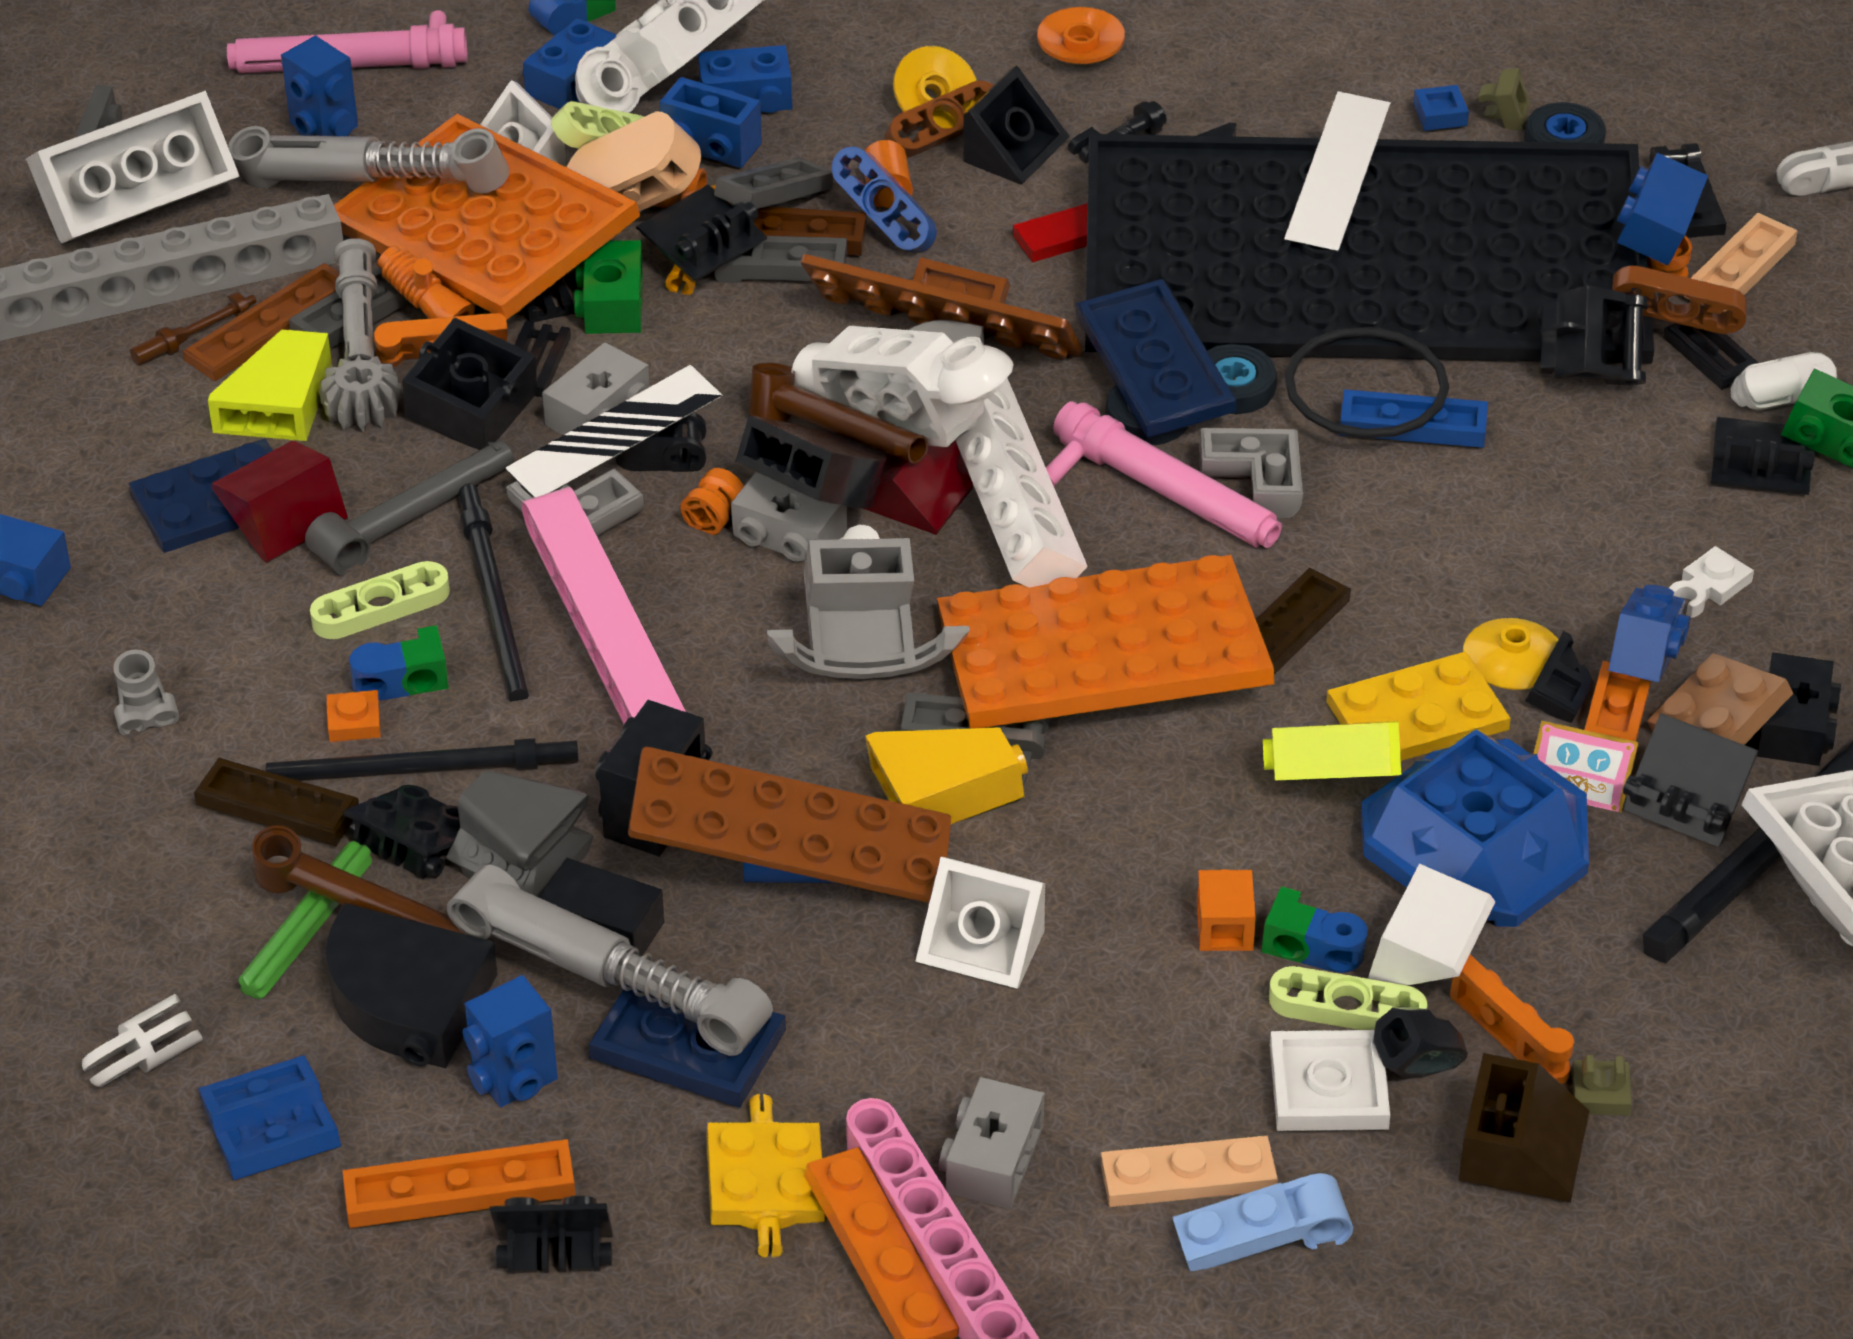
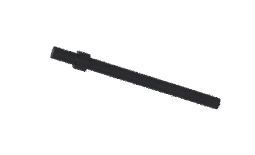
(477, 529)
(524, 754)

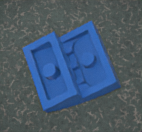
(269, 1117)

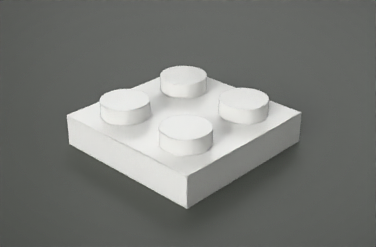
(1328, 1081)

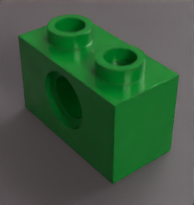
(611, 288)
(1824, 417)

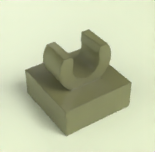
(1510, 99)
(1602, 1085)

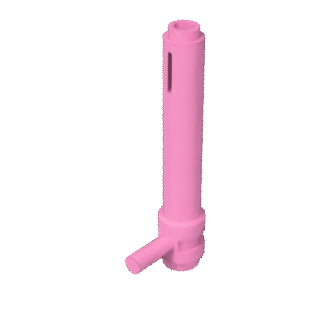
(416, 47)
(1107, 441)

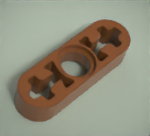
(932, 134)
(1714, 296)

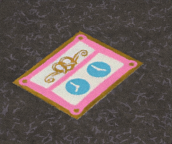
(1589, 761)

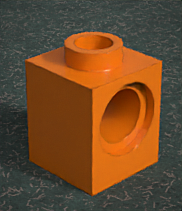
(1225, 910)

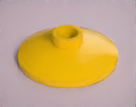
(934, 70)
(1510, 651)

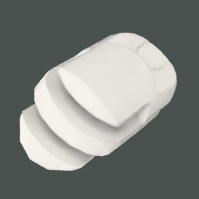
(1817, 170)
(1778, 380)
(139, 1044)

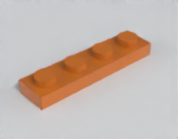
(457, 1183)
(879, 1247)

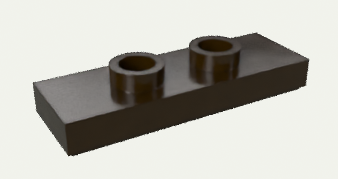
(1300, 614)
(275, 801)

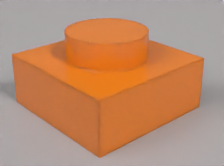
(353, 716)

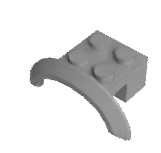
(861, 613)

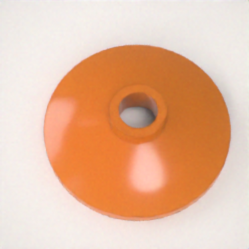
(1081, 35)

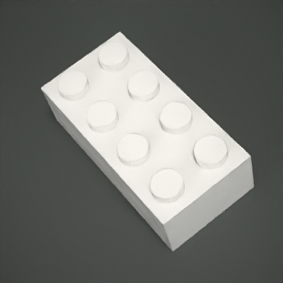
(132, 167)

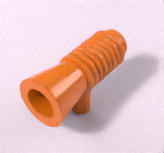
(420, 286)

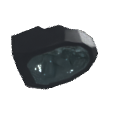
(1417, 1042)

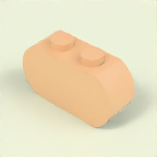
(641, 160)

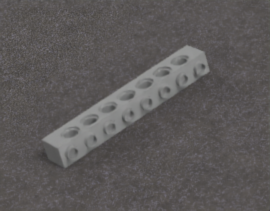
(167, 266)

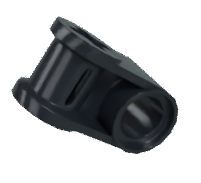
(664, 448)

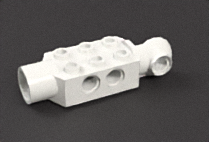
(654, 50)
(906, 377)

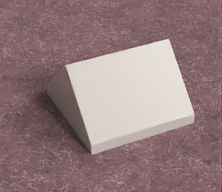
(525, 122)
(982, 922)
(1431, 930)

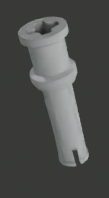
(356, 288)

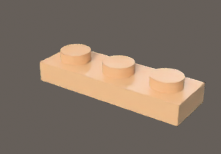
(1748, 254)
(1187, 1171)

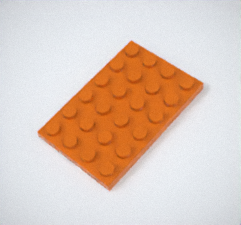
(495, 244)
(1105, 641)

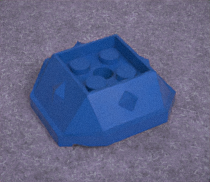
(1484, 819)

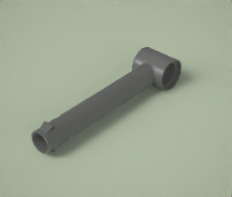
(348, 543)

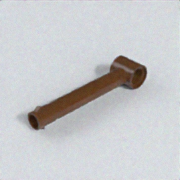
(778, 398)
(330, 880)

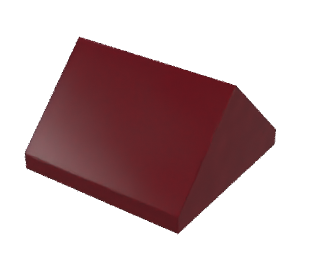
(924, 491)
(280, 497)

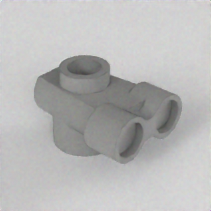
(141, 694)

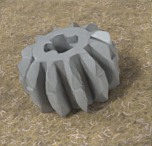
(360, 392)

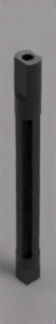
(1721, 885)

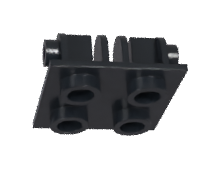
(703, 232)
(1759, 457)
(1689, 780)
(407, 828)
(576, 1219)

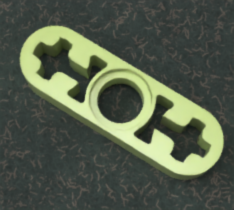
(582, 123)
(389, 585)
(1335, 986)

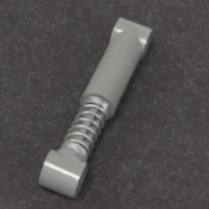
(275, 158)
(496, 906)

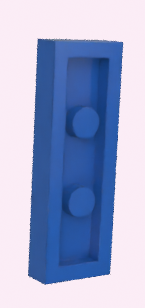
(1458, 422)

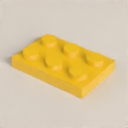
(1431, 701)

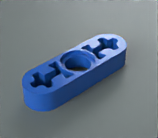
(914, 212)

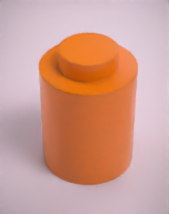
(894, 160)

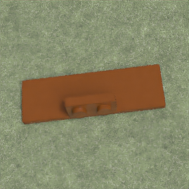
(945, 293)
(788, 824)

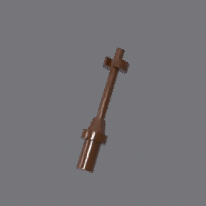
(168, 339)

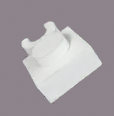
(1711, 577)

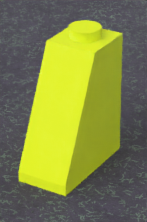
(274, 389)
(1333, 751)

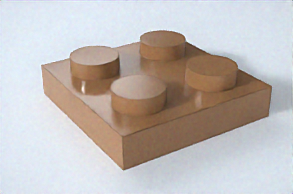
(1726, 699)

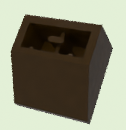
(1523, 1130)

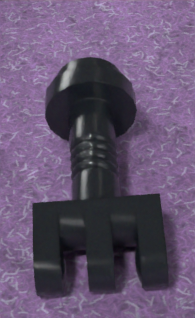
(1147, 117)

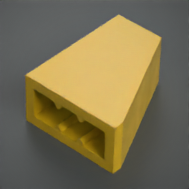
(948, 769)

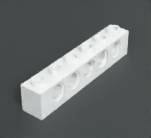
(1019, 494)

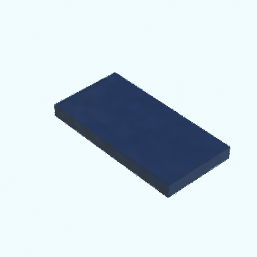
(1155, 358)

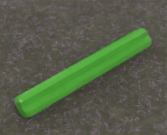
(298, 928)

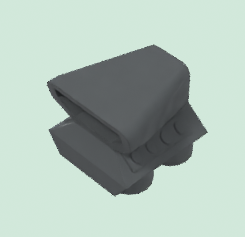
(519, 828)

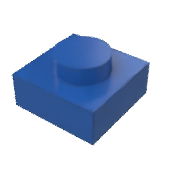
(1441, 107)

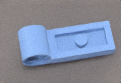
(1263, 1220)

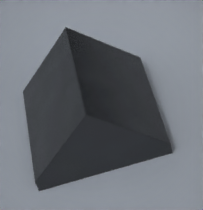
(1011, 129)

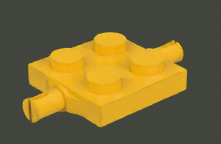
(760, 1174)

